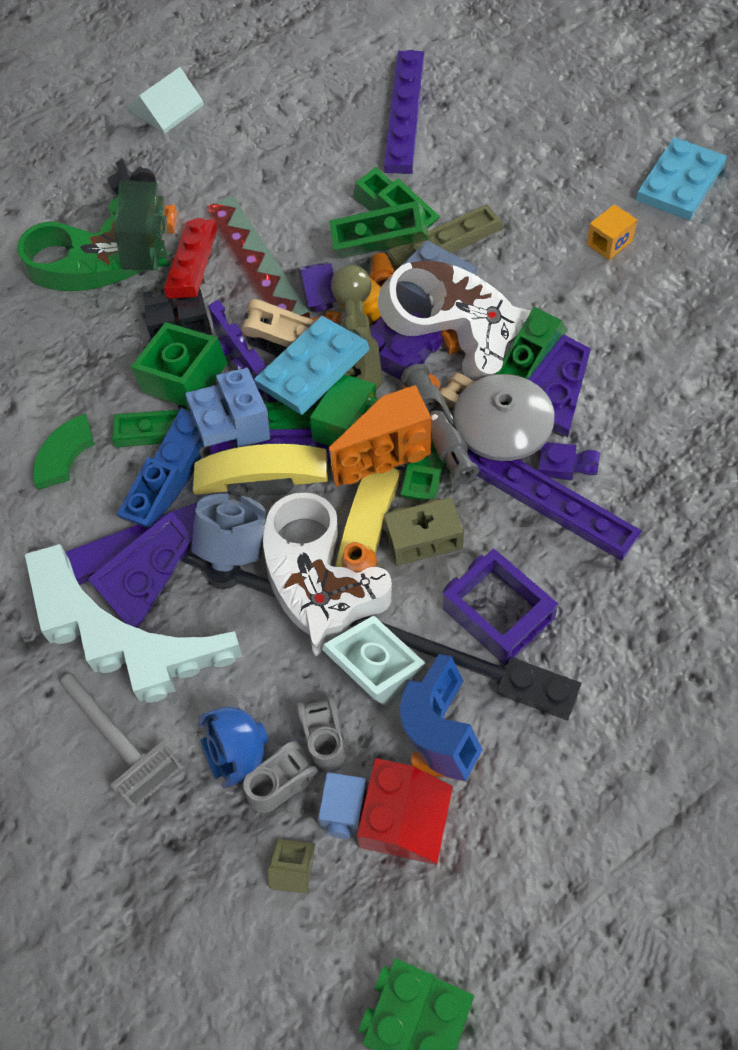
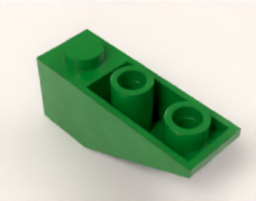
(532, 343)

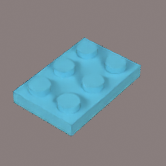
(681, 178)
(312, 364)

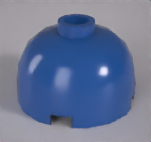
(232, 743)

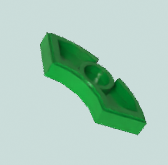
(60, 451)

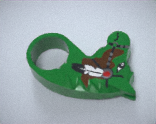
(91, 258)

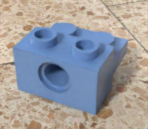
(230, 410)

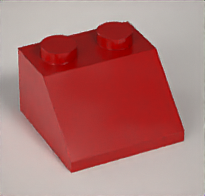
(404, 812)

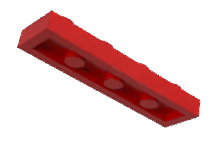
(191, 258)

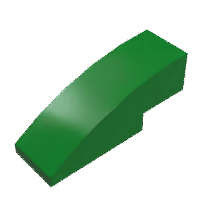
(379, 192)

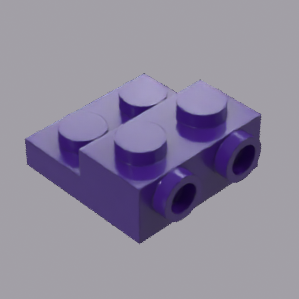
(402, 351)

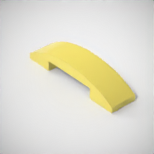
(260, 463)
(368, 510)

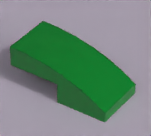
(423, 478)

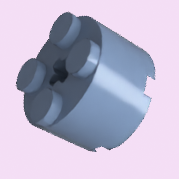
(228, 531)

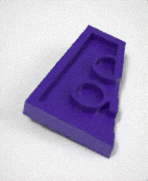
(235, 346)
(562, 378)
(143, 569)

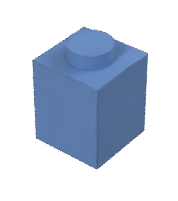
(342, 805)

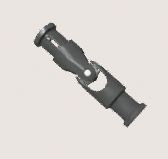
(446, 439)

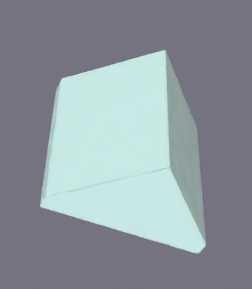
(167, 102)
(375, 659)

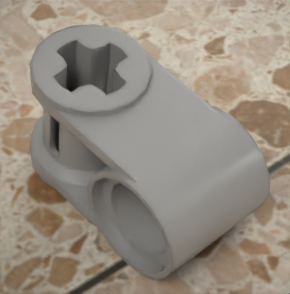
(322, 727)
(287, 774)

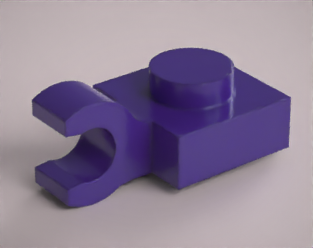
(561, 461)

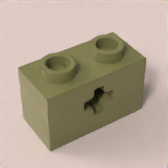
(440, 534)

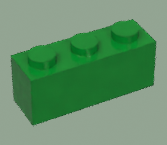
(379, 229)

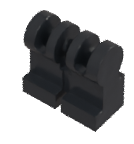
(188, 314)

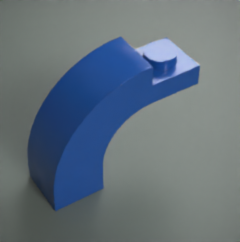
(441, 743)

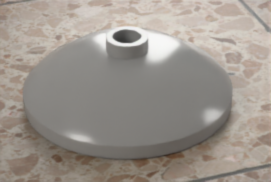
(504, 430)

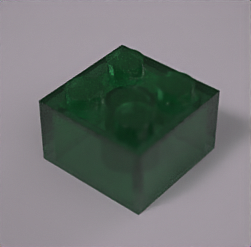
(140, 225)

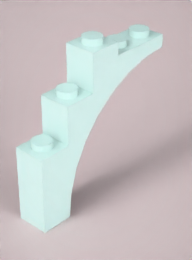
(107, 642)

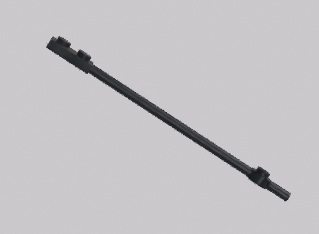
(518, 681)

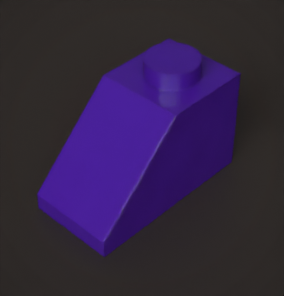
(317, 285)

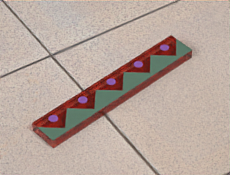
(255, 256)

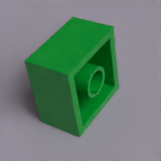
(178, 363)

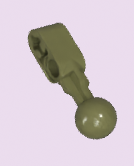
(351, 288)

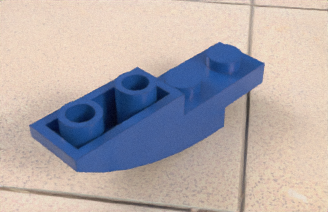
(165, 475)

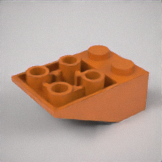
(382, 438)

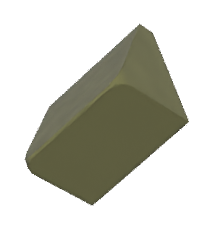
(291, 866)

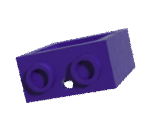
(523, 631)

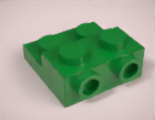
(415, 1011)

